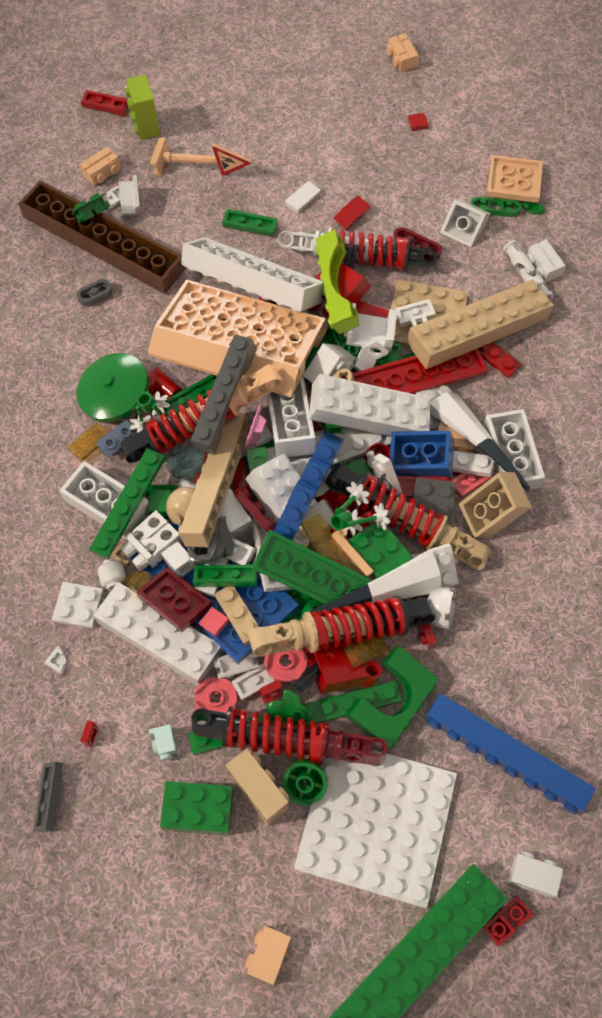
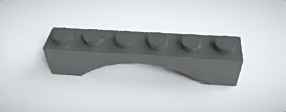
(211, 422)

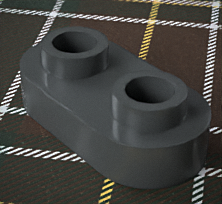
(94, 292)

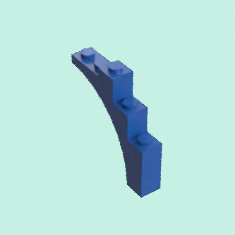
(308, 485)

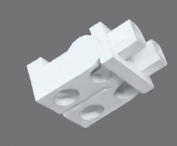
(150, 541)

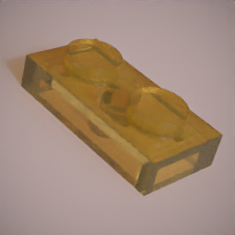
(86, 443)
(137, 580)
(365, 651)

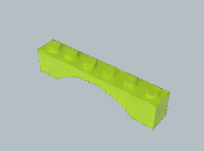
(331, 253)

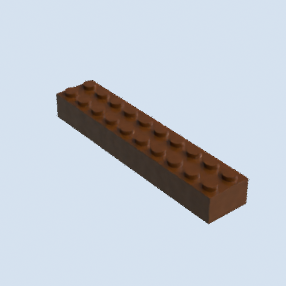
(103, 237)

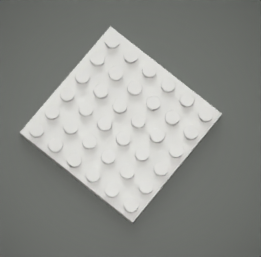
(379, 827)

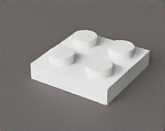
(77, 605)

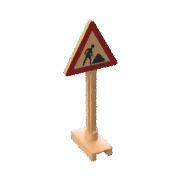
(227, 160)

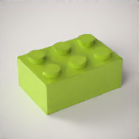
(142, 107)

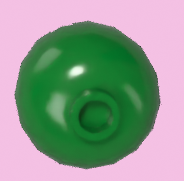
(305, 782)

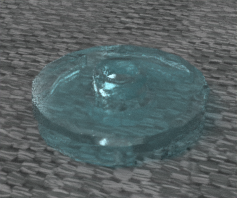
(185, 462)

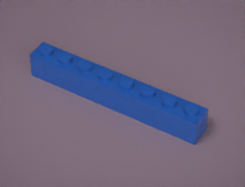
(510, 754)

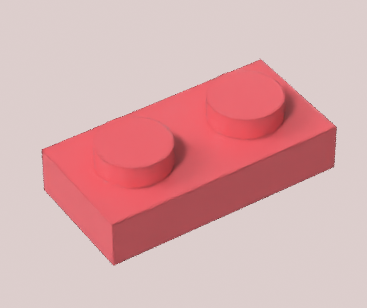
(467, 483)

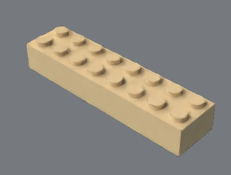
(479, 323)

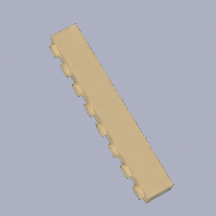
(214, 484)

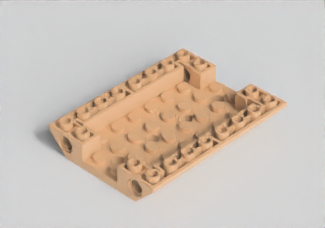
(202, 339)

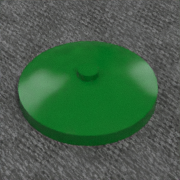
(111, 387)

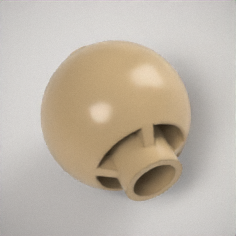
(178, 503)

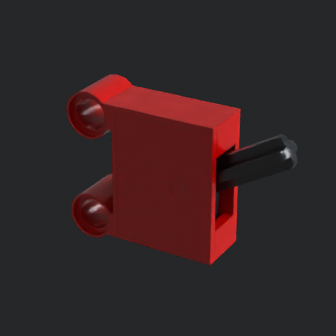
(350, 283)
(335, 672)

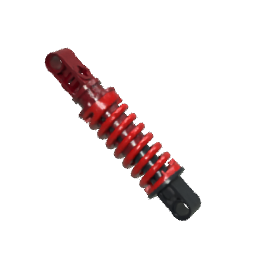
(317, 742)

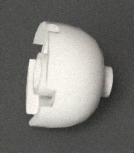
(443, 606)

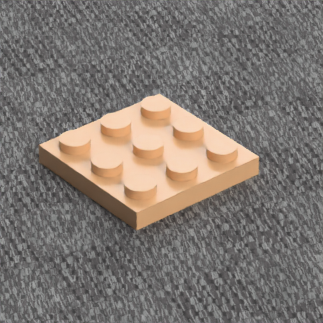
(514, 178)

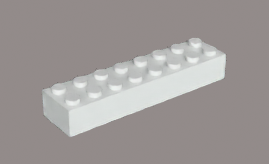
(252, 274)

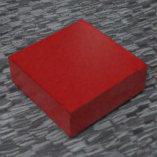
(418, 121)
(89, 733)

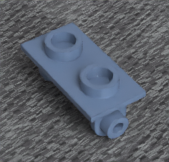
(112, 441)

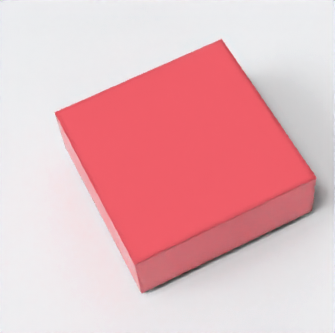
(214, 622)

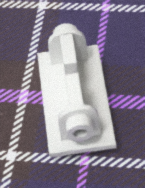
(227, 667)

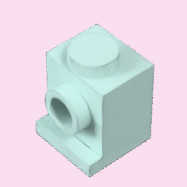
(164, 742)

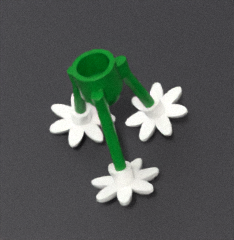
(148, 403)
(347, 521)

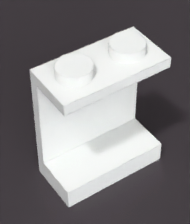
(373, 329)

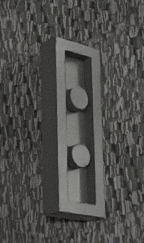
(48, 797)

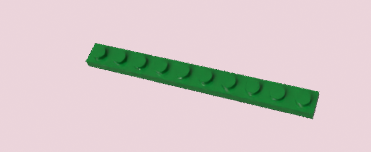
(320, 711)

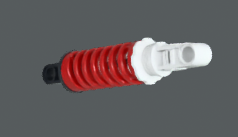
(368, 248)

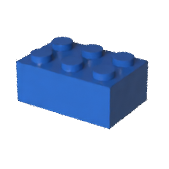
(422, 453)

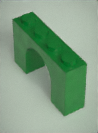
(417, 684)

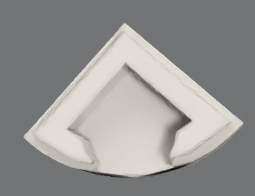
(57, 661)

